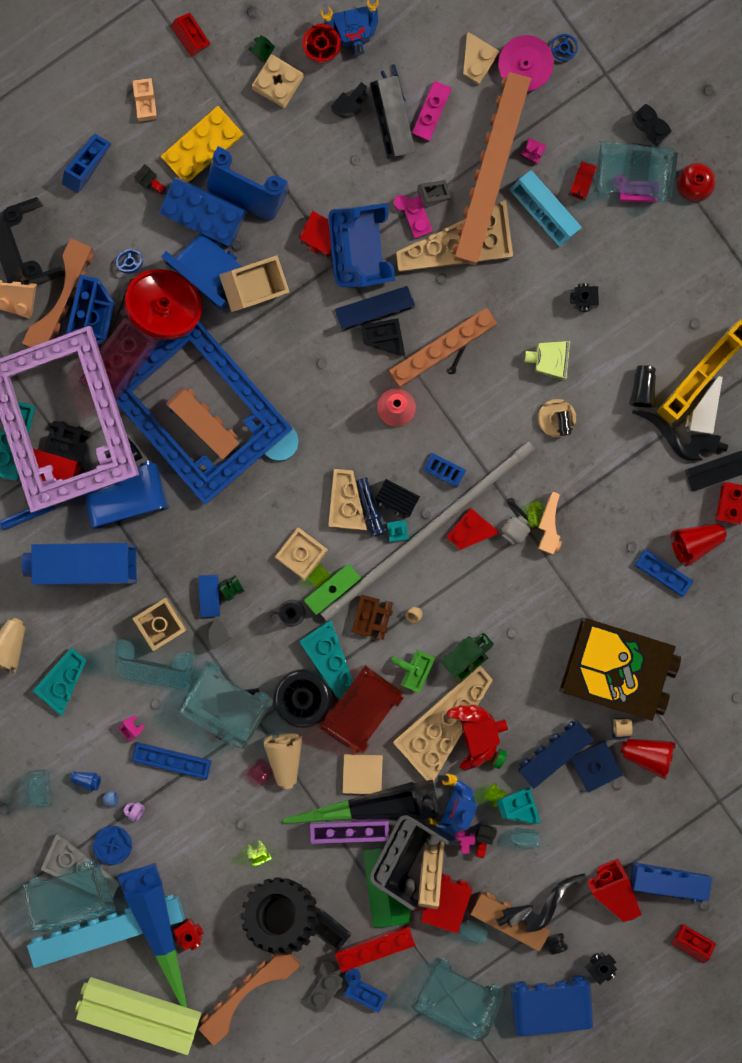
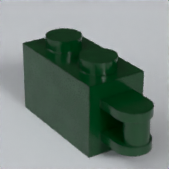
(467, 656)

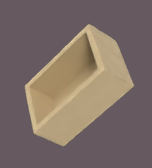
(254, 283)

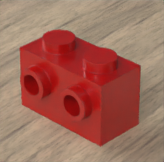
(730, 504)

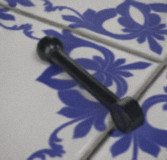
(452, 370)
(511, 501)

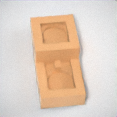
(145, 100)

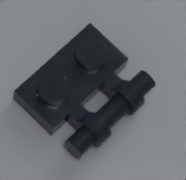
(66, 447)

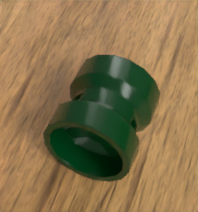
(231, 588)

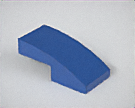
(209, 595)

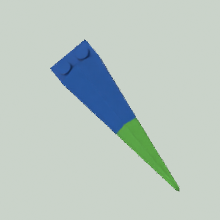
(147, 901)

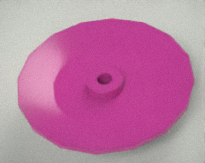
(527, 57)

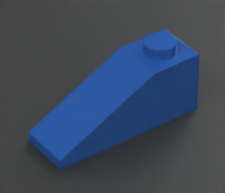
(85, 163)

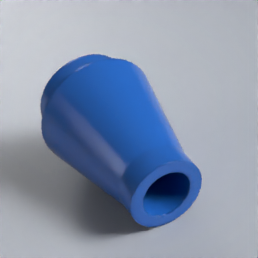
(87, 780)

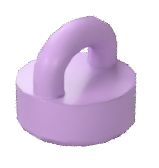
(136, 812)

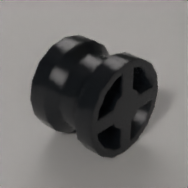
(556, 943)

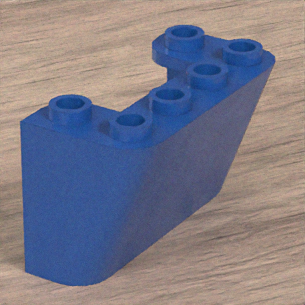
(552, 1007)

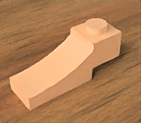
(550, 539)

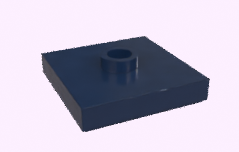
(596, 766)

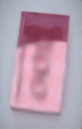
(124, 355)

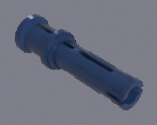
(373, 517)

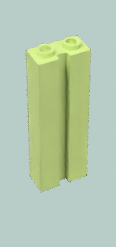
(138, 1015)

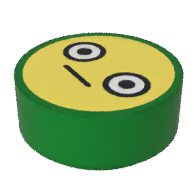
(499, 759)

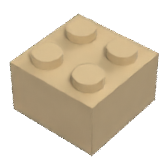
(160, 624)

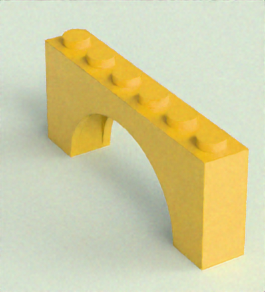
(713, 361)

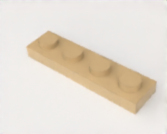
(431, 875)

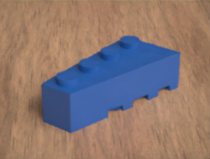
(670, 882)

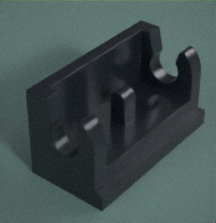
(331, 930)

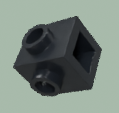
(589, 292)
(598, 973)

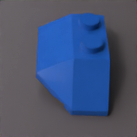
(91, 308)

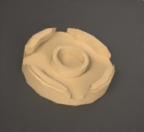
(548, 416)

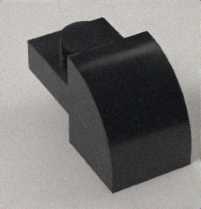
(348, 106)

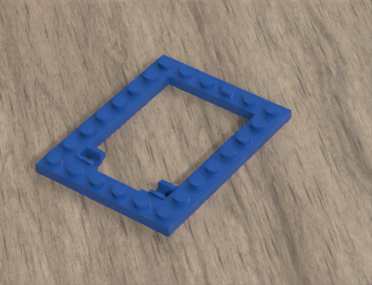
(264, 437)

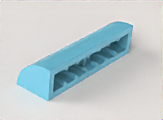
(545, 208)

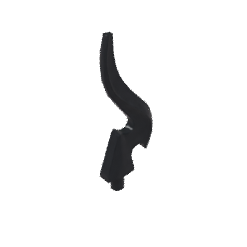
(688, 452)
(537, 921)

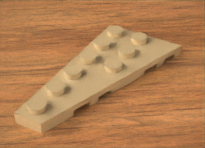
(438, 248)
(434, 733)

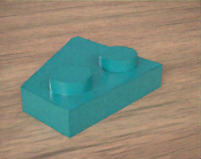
(519, 807)

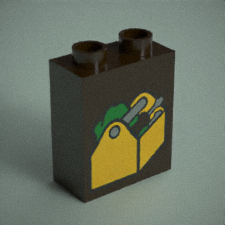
(620, 669)

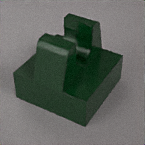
(262, 48)

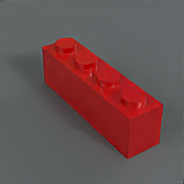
(375, 948)

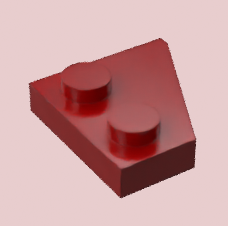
(471, 530)

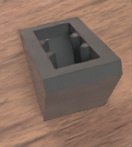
(433, 193)

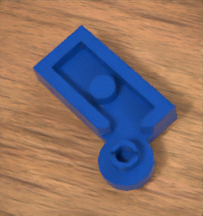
(363, 992)

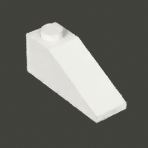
(704, 413)

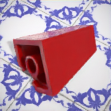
(614, 891)

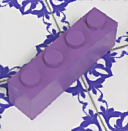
(349, 831)

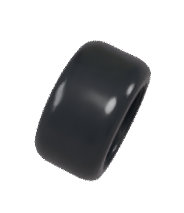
(302, 714)

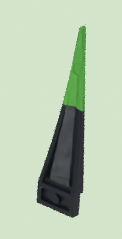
(392, 803)

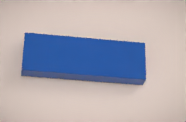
(663, 573)

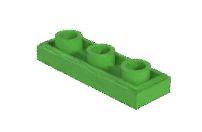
(342, 581)

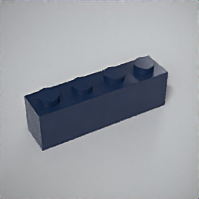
(555, 754)

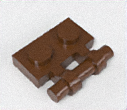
(366, 616)

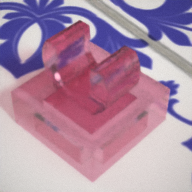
(260, 772)

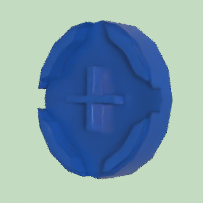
(112, 845)

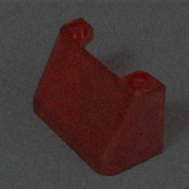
(361, 710)

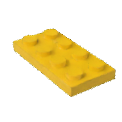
(196, 148)

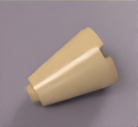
(11, 644)
(284, 757)

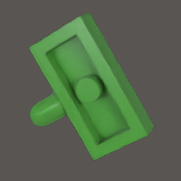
(416, 670)

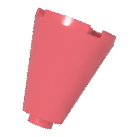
(394, 415)

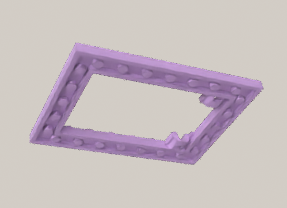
(113, 470)

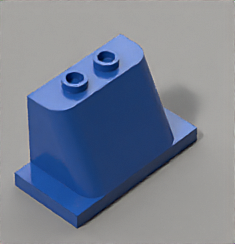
(201, 266)

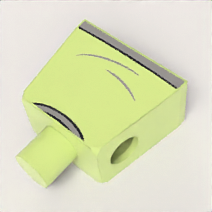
(550, 359)

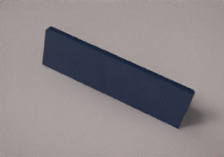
(374, 308)

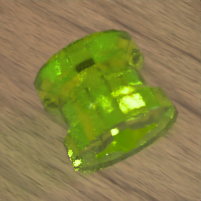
(493, 793)

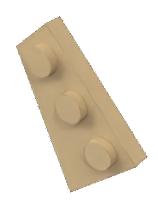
(345, 502)

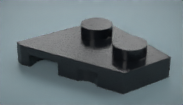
(384, 336)

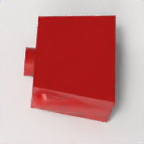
(317, 235)

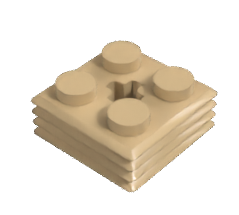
(274, 69)

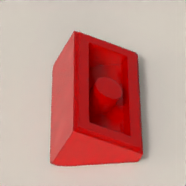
(190, 34)
(693, 944)

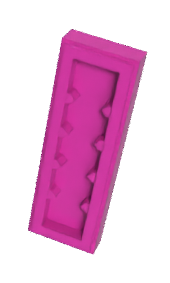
(431, 111)

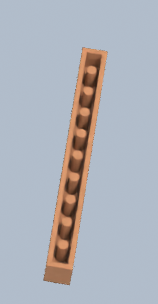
(492, 168)

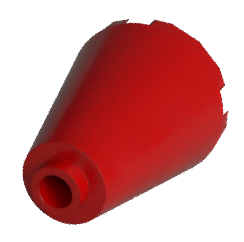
(695, 542)
(650, 755)

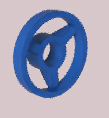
(566, 44)
(132, 267)

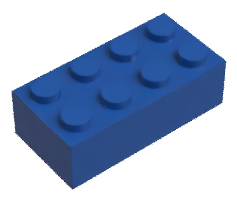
(203, 211)

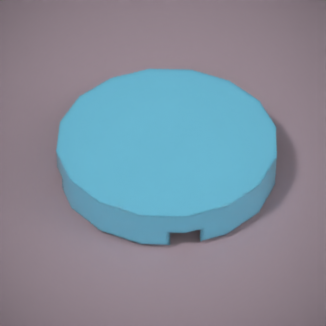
(284, 448)

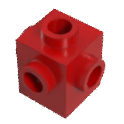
(191, 928)

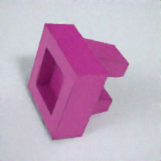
(533, 151)
(129, 730)
(467, 839)

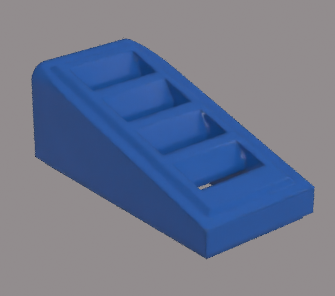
(455, 483)

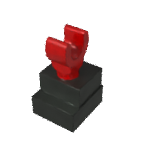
(147, 177)
(485, 836)

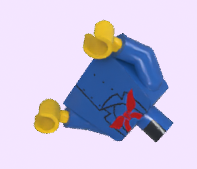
(354, 25)
(459, 808)

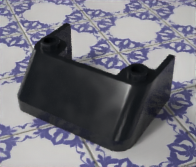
(10, 257)
(399, 854)

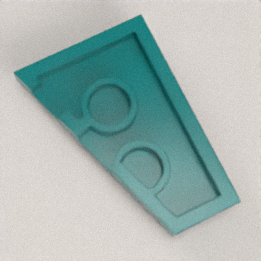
(60, 681)

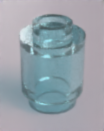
(525, 838)
(473, 932)

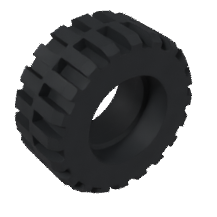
(256, 910)

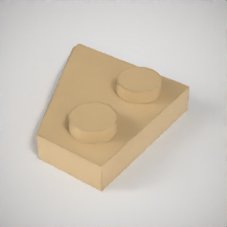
(478, 58)

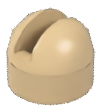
(414, 615)

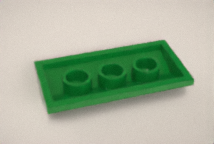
(384, 908)

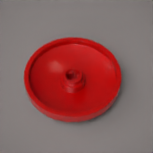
(163, 304)

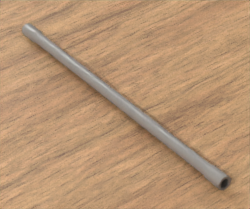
(519, 455)

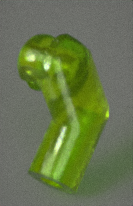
(531, 513)

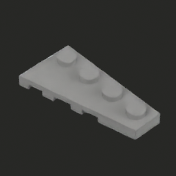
(66, 858)

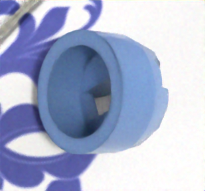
(111, 799)

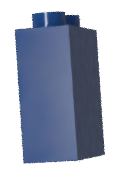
(81, 564)

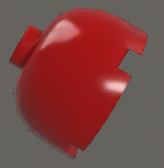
(320, 36)
(696, 182)

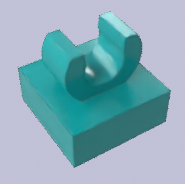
(397, 531)

